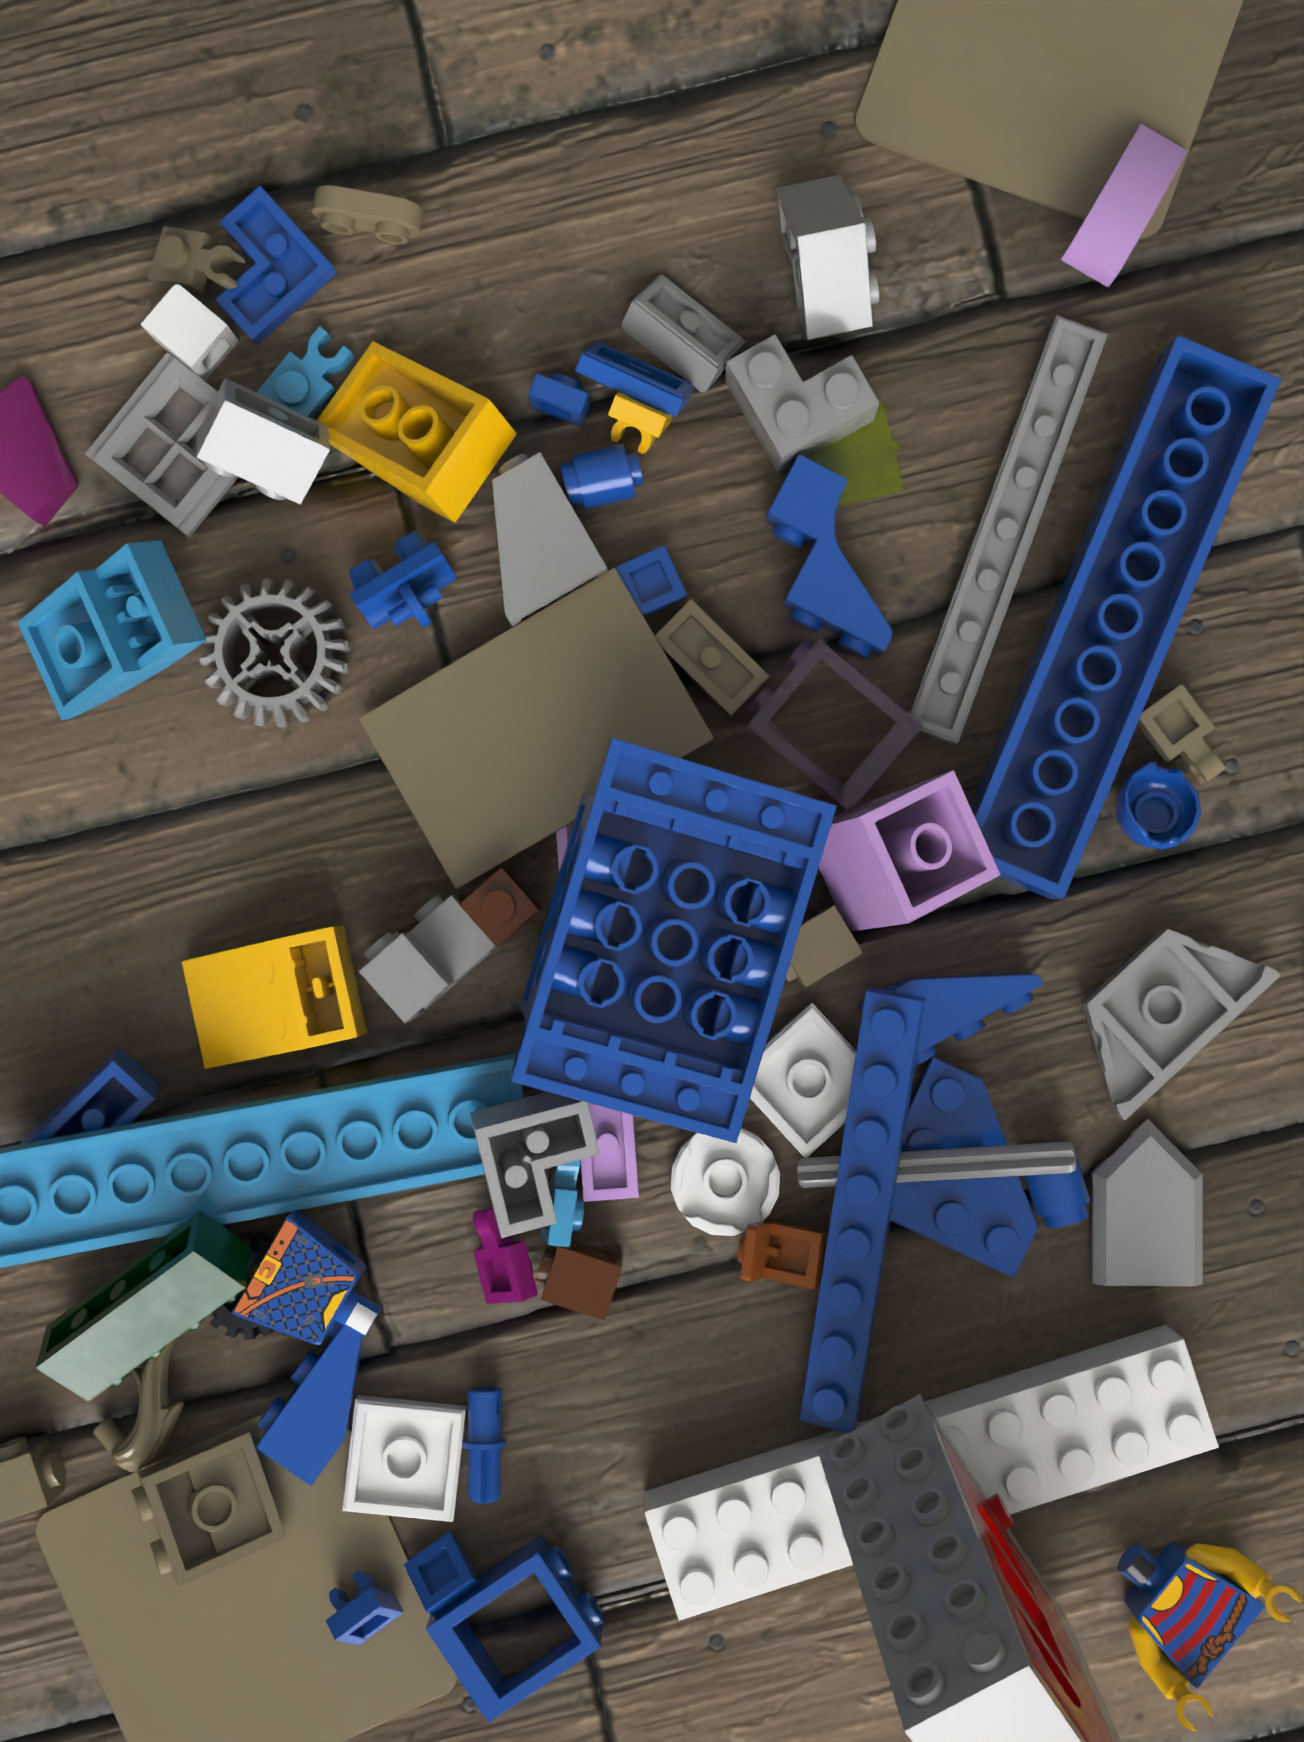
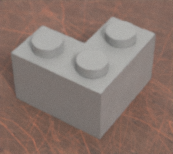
(828, 255)
(794, 414)
(429, 960)
(519, 1143)

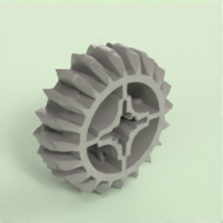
(243, 619)

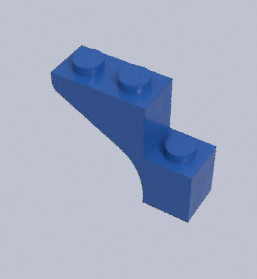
(827, 586)

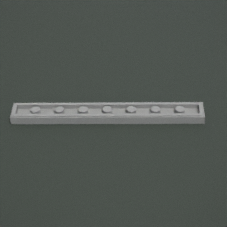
(1006, 528)

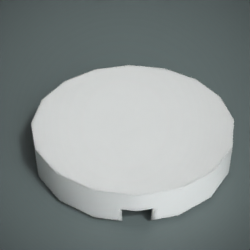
(725, 1183)

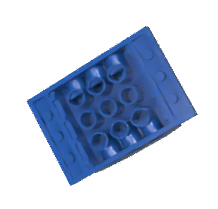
(669, 940)

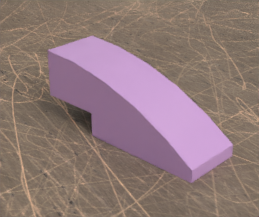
(1124, 206)

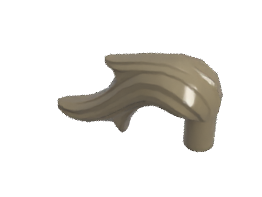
(154, 1419)

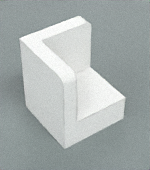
(190, 332)

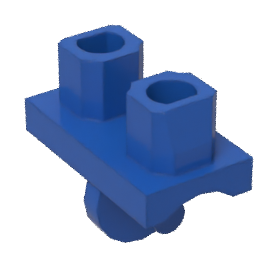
(405, 587)

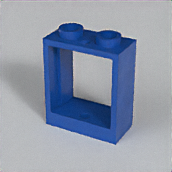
(470, 1658)

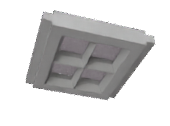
(155, 446)

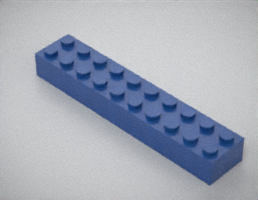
(1118, 612)

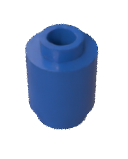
(602, 476)
(1059, 1197)

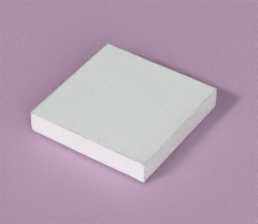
(805, 1080)
(404, 1458)

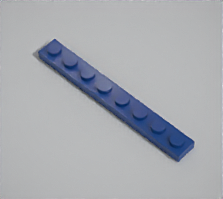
(862, 1208)

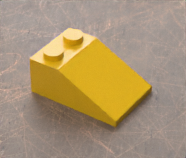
(417, 430)

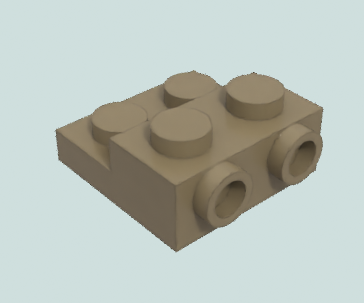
(208, 1507)

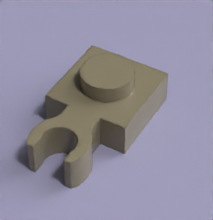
(190, 260)

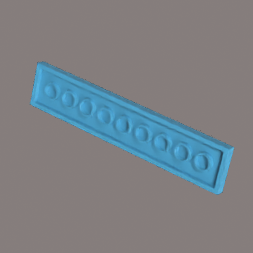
(245, 1160)

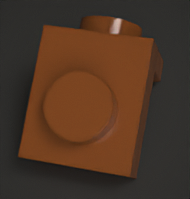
(782, 1253)

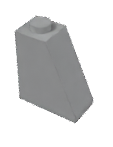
(539, 539)

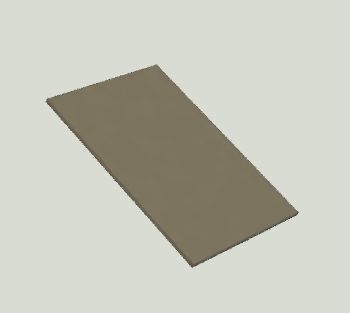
(522, 724)

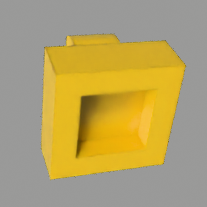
(637, 414)

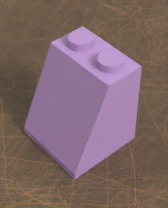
(905, 854)

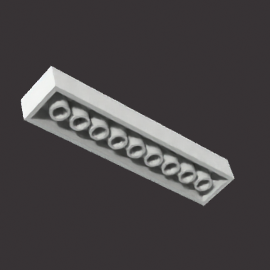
(1019, 1434)

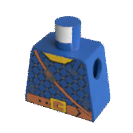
(307, 1285)

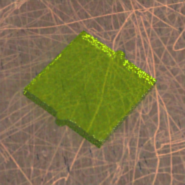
(865, 460)

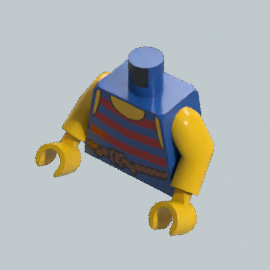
(1192, 1611)

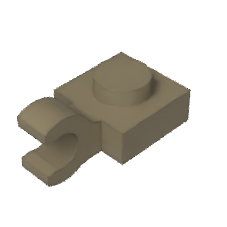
(1177, 727)

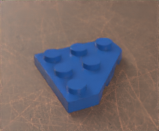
(972, 1216)

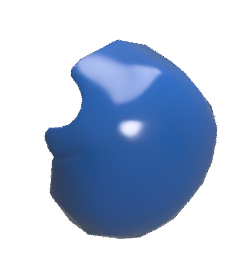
(1157, 807)

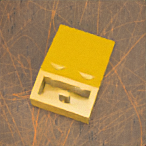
(274, 997)

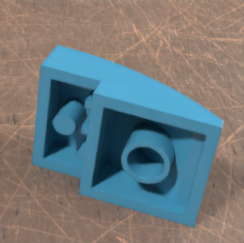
(111, 628)

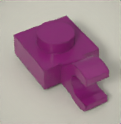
(502, 1263)

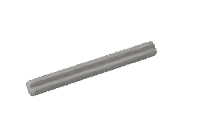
(956, 1163)

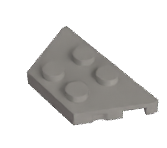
(1165, 1011)

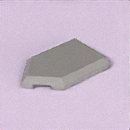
(1146, 1214)

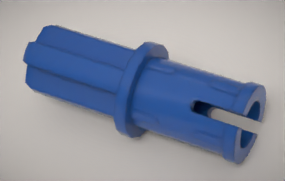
(484, 1443)

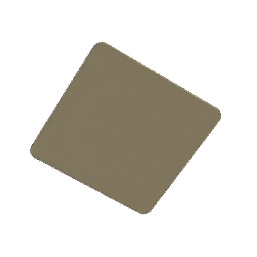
(1043, 88)
(250, 1642)

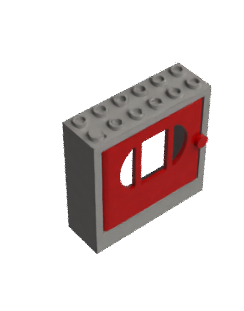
(951, 1594)

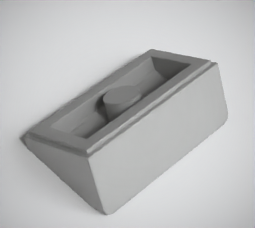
(681, 333)

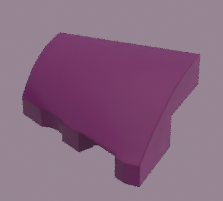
(31, 462)

